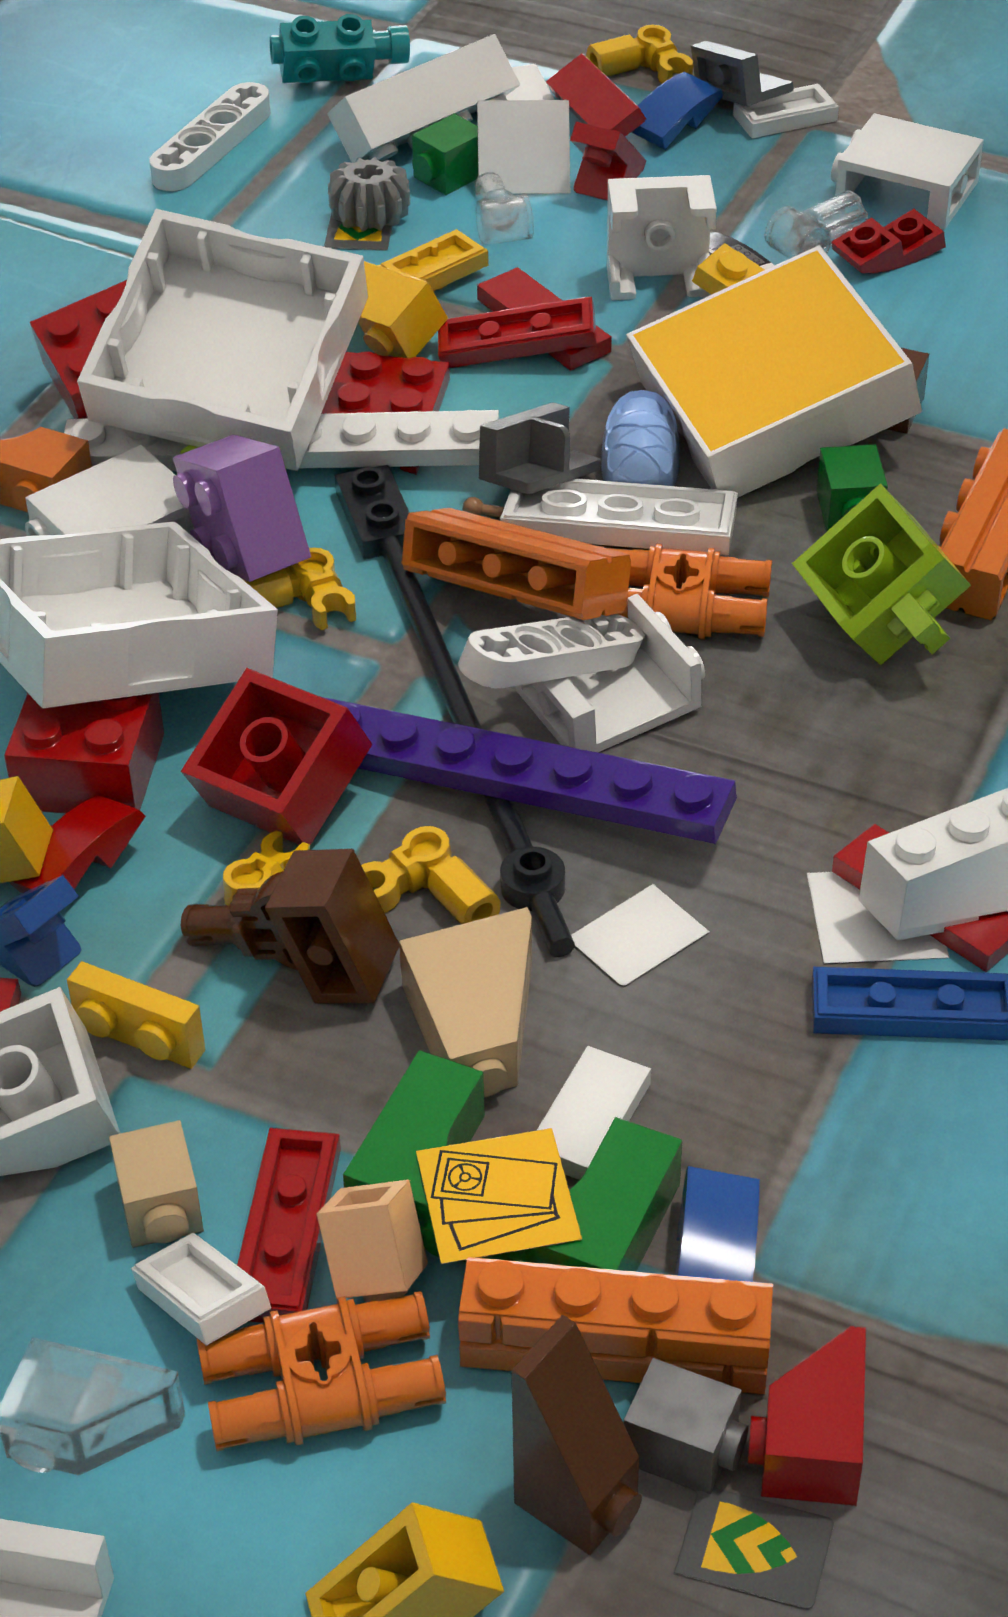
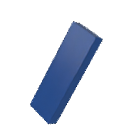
(910, 1003)

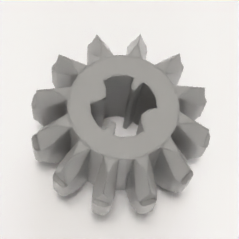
(369, 193)

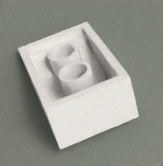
(49, 1087)

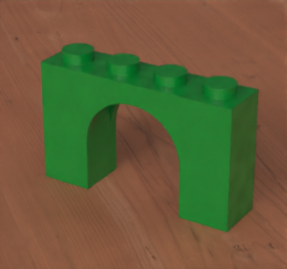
(614, 1202)

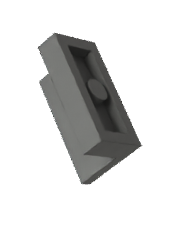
(736, 74)

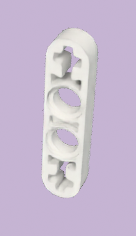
(209, 136)
(549, 650)

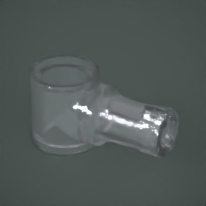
(501, 214)

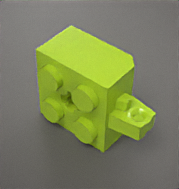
(882, 577)

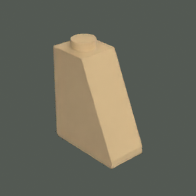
(473, 993)

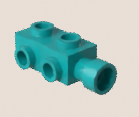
(334, 53)

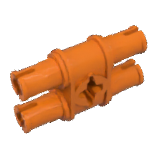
(686, 588)
(302, 1401)

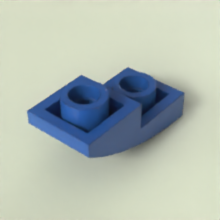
(674, 105)
(717, 1225)

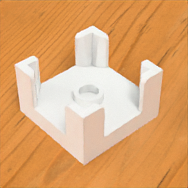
(658, 230)

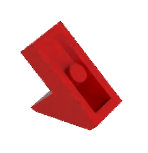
(604, 157)

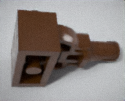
(311, 919)

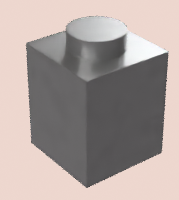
(686, 1426)

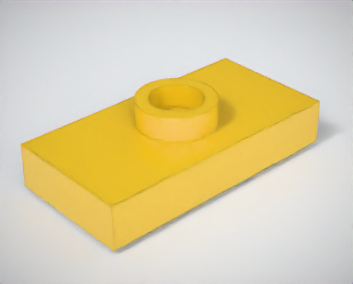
(441, 260)

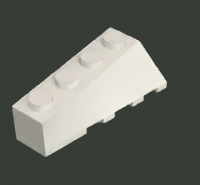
(397, 107)
(940, 869)

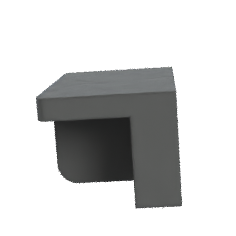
(531, 450)

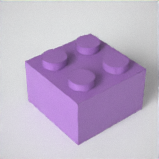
(241, 505)

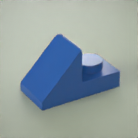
(34, 932)

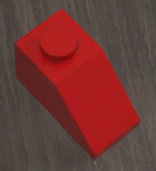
(815, 1426)

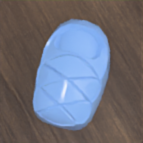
(641, 441)

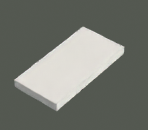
(628, 514)

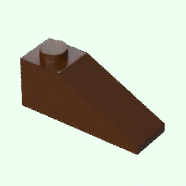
(570, 1444)

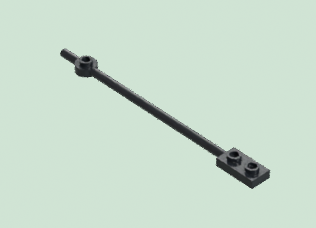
(377, 519)

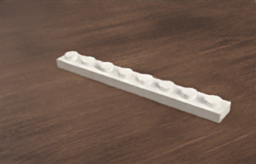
(337, 441)

